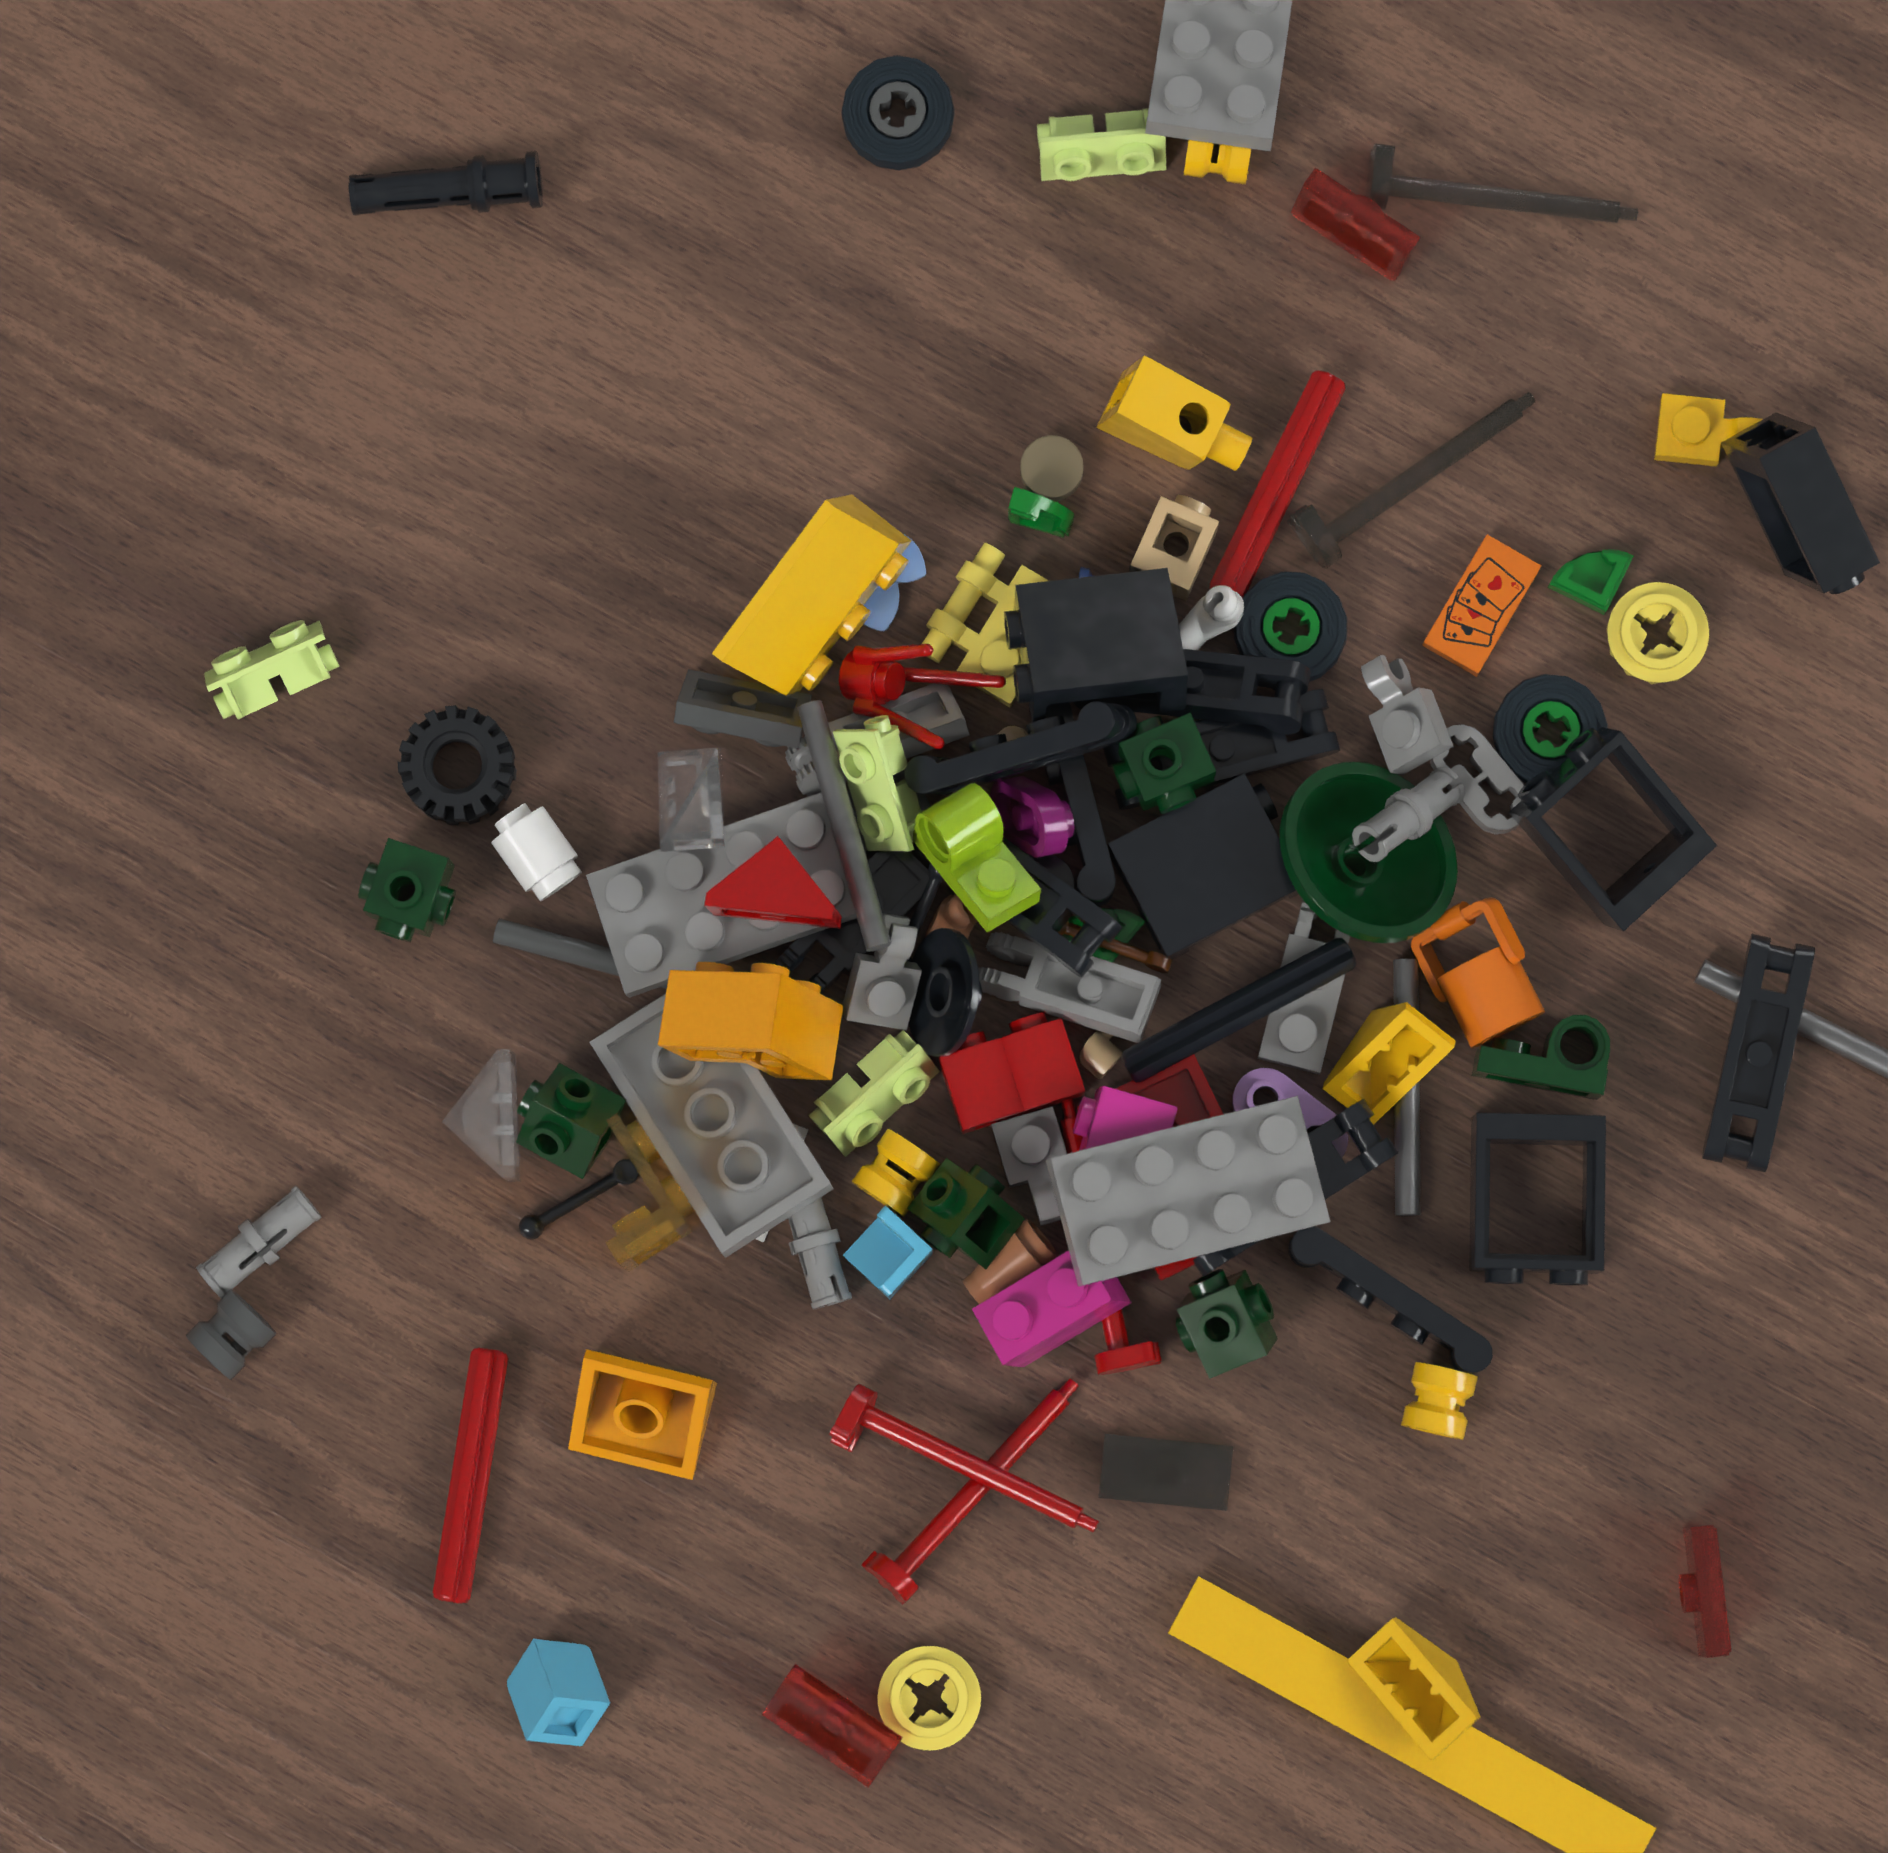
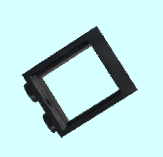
(1801, 504)
(1656, 870)
(1539, 1130)

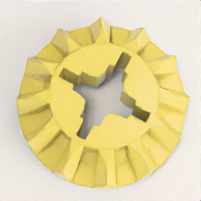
(1650, 604)
(960, 1694)

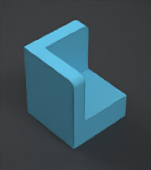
(888, 1253)
(557, 1692)

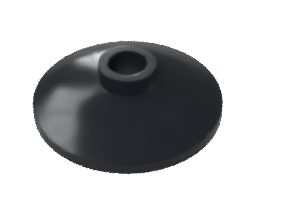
(946, 992)

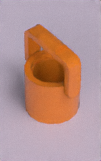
(1489, 991)

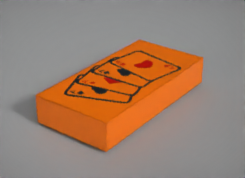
(1481, 605)

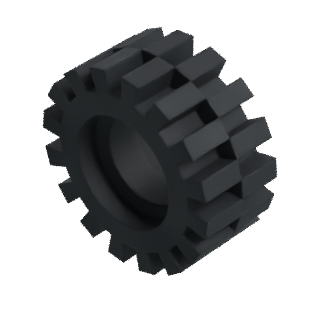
(450, 727)

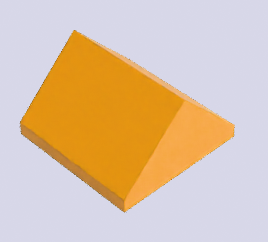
(640, 1414)

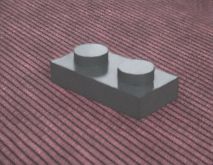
(740, 709)

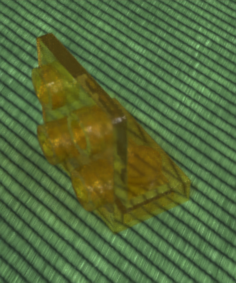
(640, 1232)

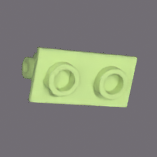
(1075, 151)
(247, 674)
(883, 808)
(897, 1075)

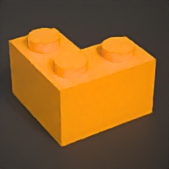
(751, 1020)

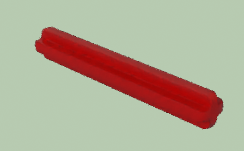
(1279, 482)
(470, 1475)

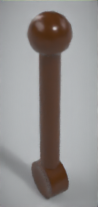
(1153, 960)

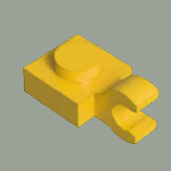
(1693, 429)

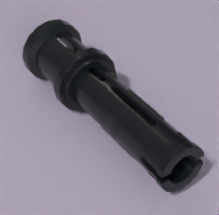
(476, 184)

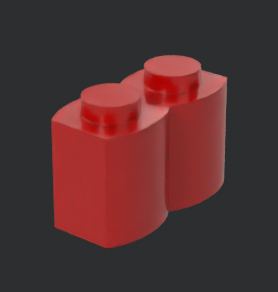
(1011, 1073)

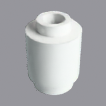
(536, 851)

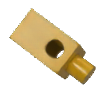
(1147, 413)

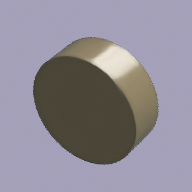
(1052, 467)

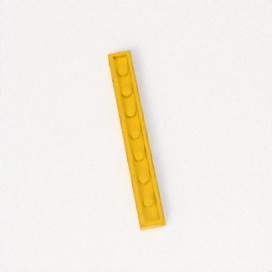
(1470, 1766)

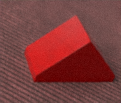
(773, 889)

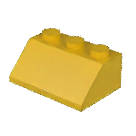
(815, 596)

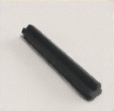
(1238, 1009)

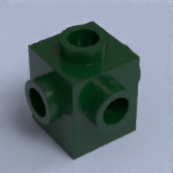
(1177, 744)
(403, 868)
(568, 1119)
(965, 1213)
(1226, 1321)

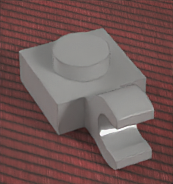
(1410, 720)
(884, 984)
(1023, 1149)

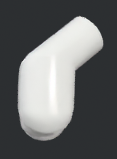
(1211, 616)

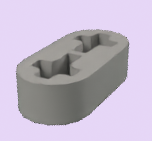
(1491, 769)

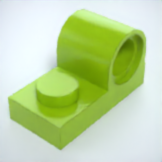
(966, 848)

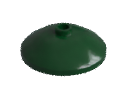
(1382, 898)

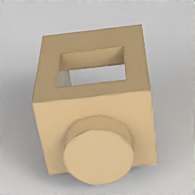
(1179, 518)

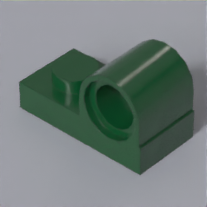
(1511, 1061)

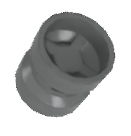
(241, 1323)

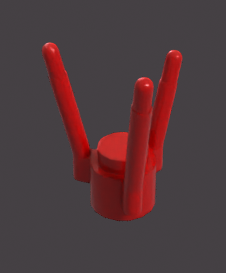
(874, 678)

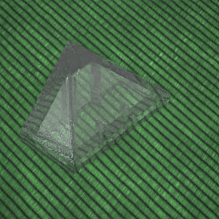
(691, 799)
(488, 1115)

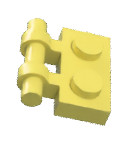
(987, 650)

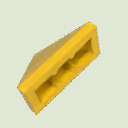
(1387, 1058)
(1417, 1685)

